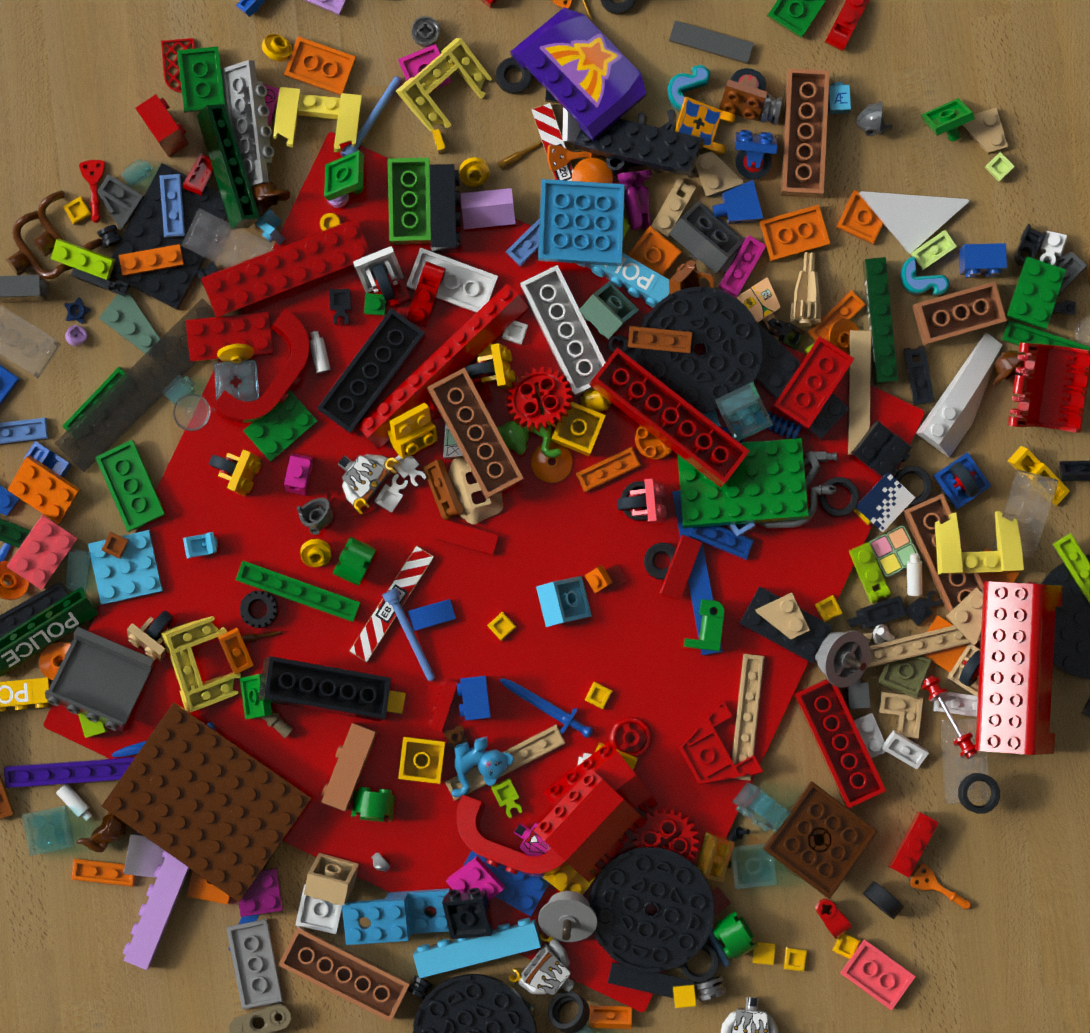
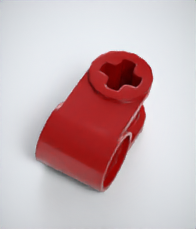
(834, 920)

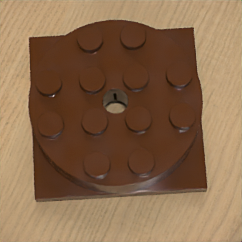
(842, 840)

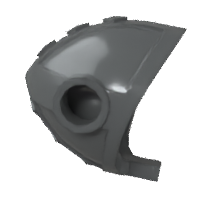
(872, 120)
(316, 516)

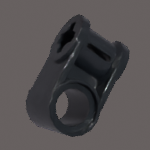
(1030, 241)

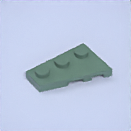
(129, 321)

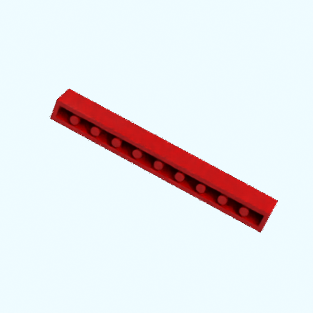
(448, 359)

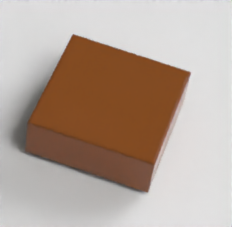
(115, 545)

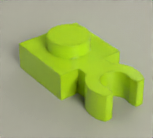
(506, 794)

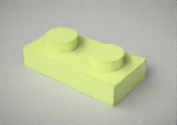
(933, 250)

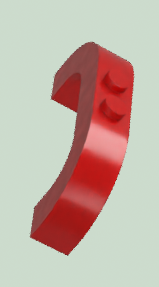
(239, 411)
(468, 819)

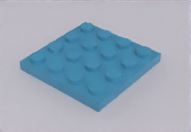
(581, 222)

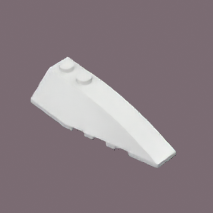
(960, 401)

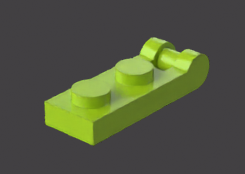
(869, 572)

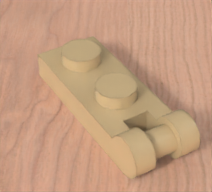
(673, 207)

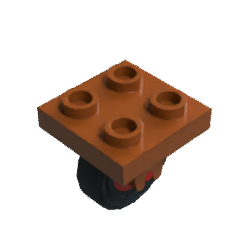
(745, 94)

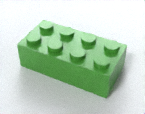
(409, 201)

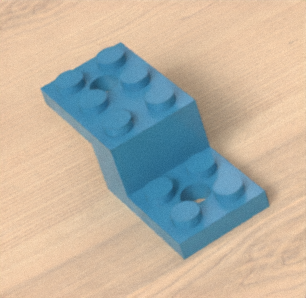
(394, 917)

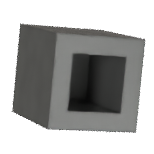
(858, 695)

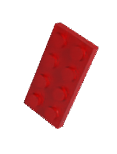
(211, 334)
(813, 382)

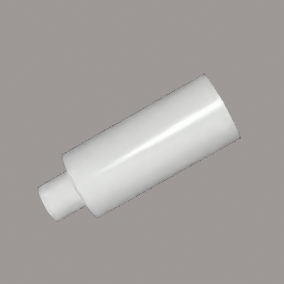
(319, 353)
(914, 575)
(74, 802)

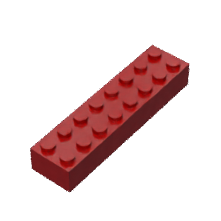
(285, 267)
(669, 417)

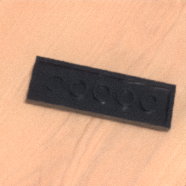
(645, 146)

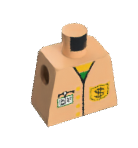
(761, 302)

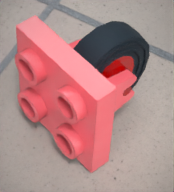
(651, 501)

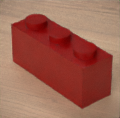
(913, 844)

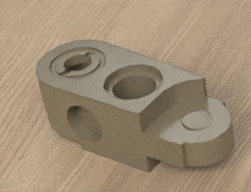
(246, 1024)

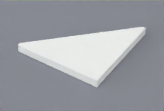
(912, 217)

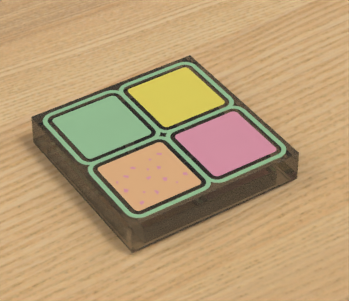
(893, 550)

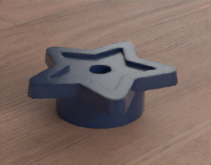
(71, 307)

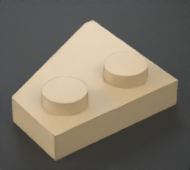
(987, 130)
(715, 174)
(785, 616)
(968, 616)

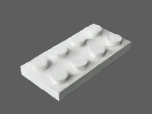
(461, 283)

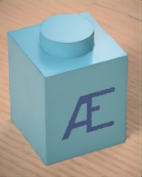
(839, 98)

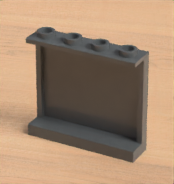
(100, 679)

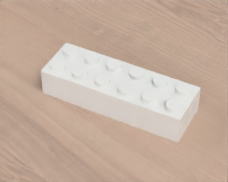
(564, 328)

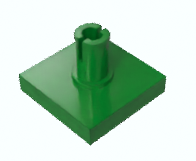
(948, 118)
(344, 176)
(250, 691)

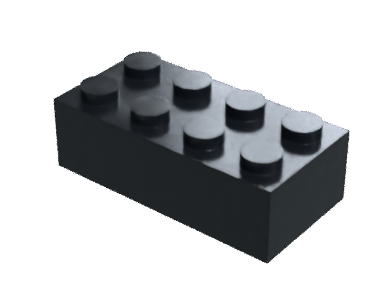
(443, 213)
(803, 646)

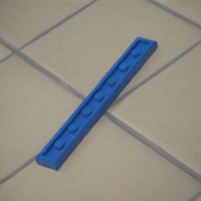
(698, 579)

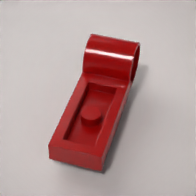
(845, 23)
(426, 293)

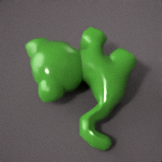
(517, 437)

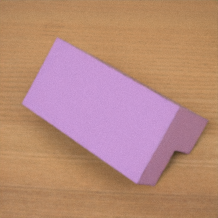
(487, 208)

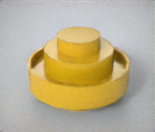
(276, 47)
(474, 172)
(315, 553)

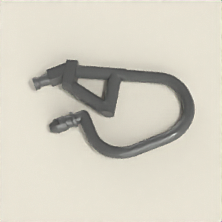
(811, 458)

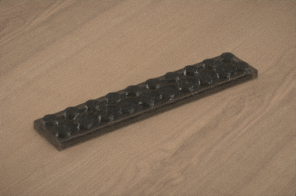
(131, 393)

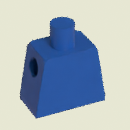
(740, 205)

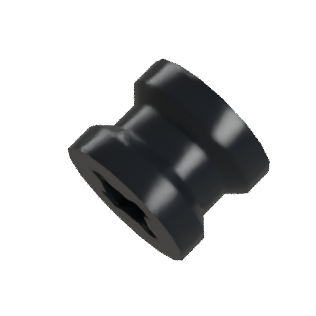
(109, 236)
(420, 987)

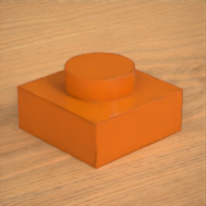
(598, 578)

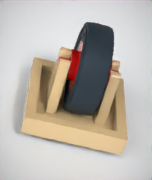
(148, 640)
(966, 670)

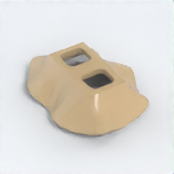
(472, 512)

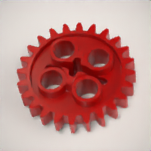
(558, 394)
(655, 825)

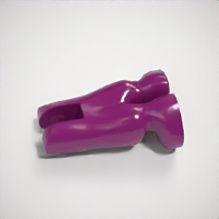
(637, 198)

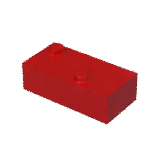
(162, 125)

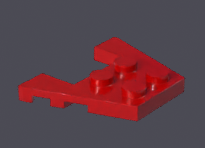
(707, 754)

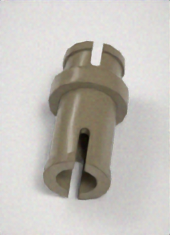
(278, 724)

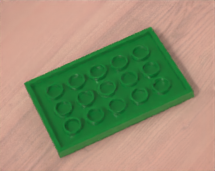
(762, 489)

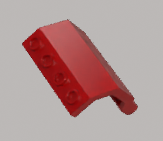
(1051, 387)
(614, 771)
(589, 824)

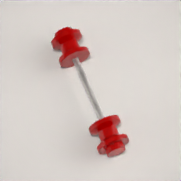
(936, 693)

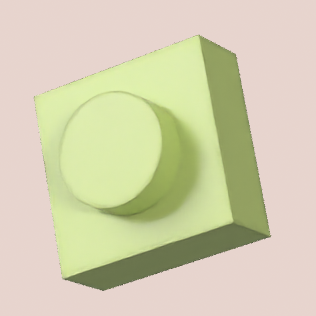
(999, 166)

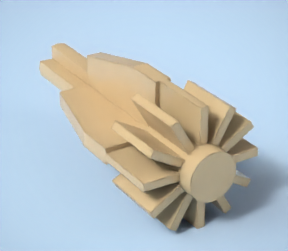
(806, 306)

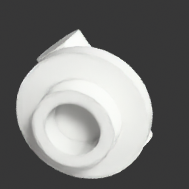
(881, 634)

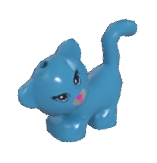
(490, 763)

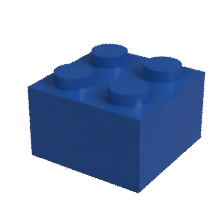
(982, 259)
(475, 698)

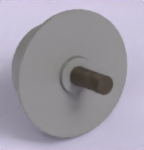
(567, 917)

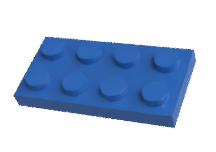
(520, 889)

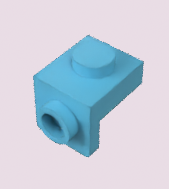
(268, 225)
(200, 545)

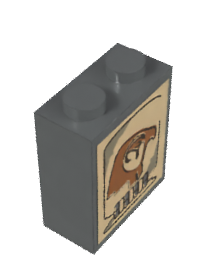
(23, 288)

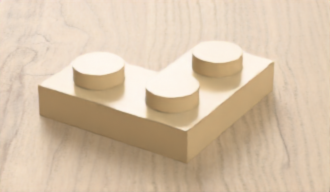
(907, 708)

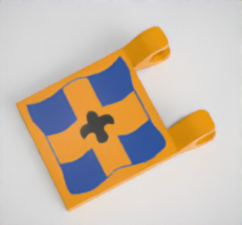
(702, 121)

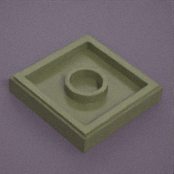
(905, 675)

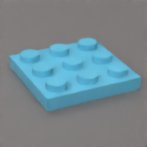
(126, 577)

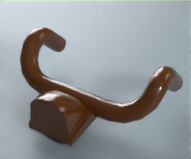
(47, 240)
(24, 258)

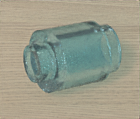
(137, 172)

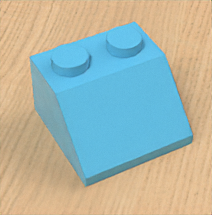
(563, 601)

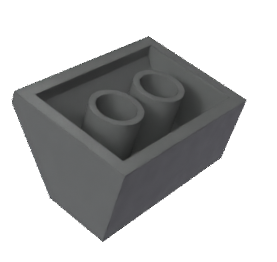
(706, 237)

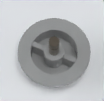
(843, 657)

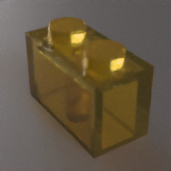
(715, 856)

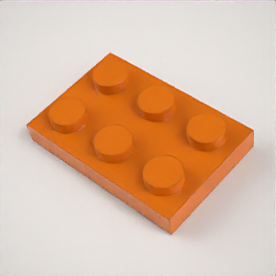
(319, 66)
(794, 232)
(43, 489)

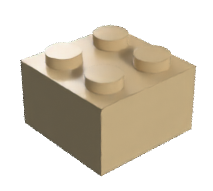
(331, 879)

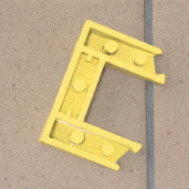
(453, 57)
(293, 103)
(953, 561)
(193, 691)

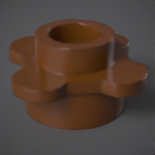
(450, 736)

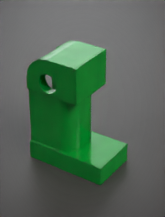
(710, 627)

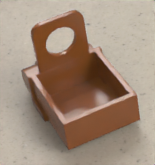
(687, 277)

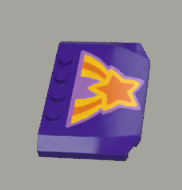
(582, 70)

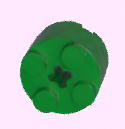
(354, 561)
(373, 805)
(735, 935)

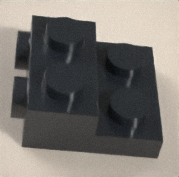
(881, 450)
(467, 913)

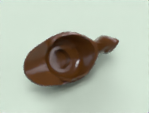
(268, 195)
(1006, 365)
(109, 831)

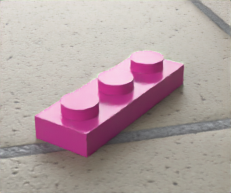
(741, 266)

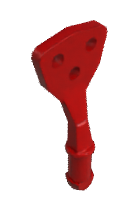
(93, 182)

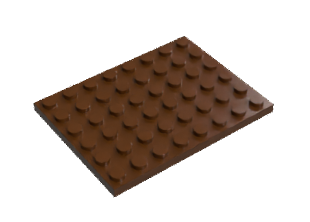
(206, 802)

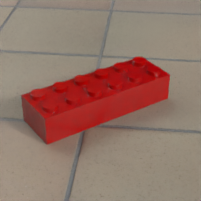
(839, 743)

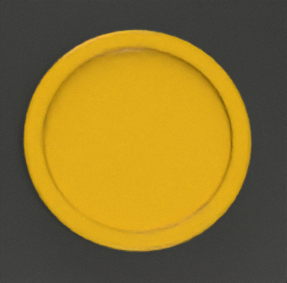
(235, 353)

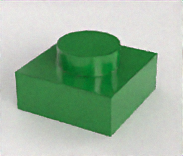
(374, 304)

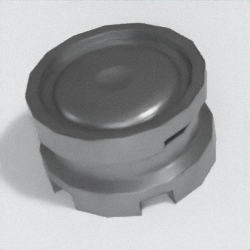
(425, 31)
(771, 109)
(710, 988)

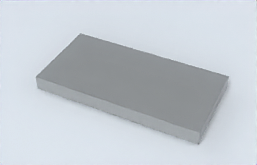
(254, 964)

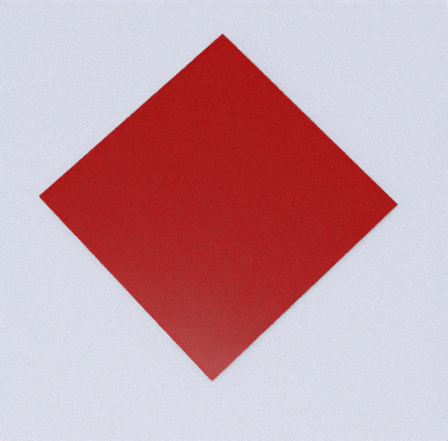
(544, 537)

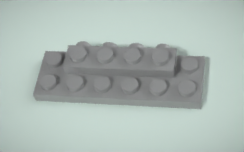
(248, 117)

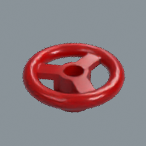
(644, 739)

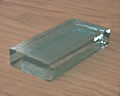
(77, 569)

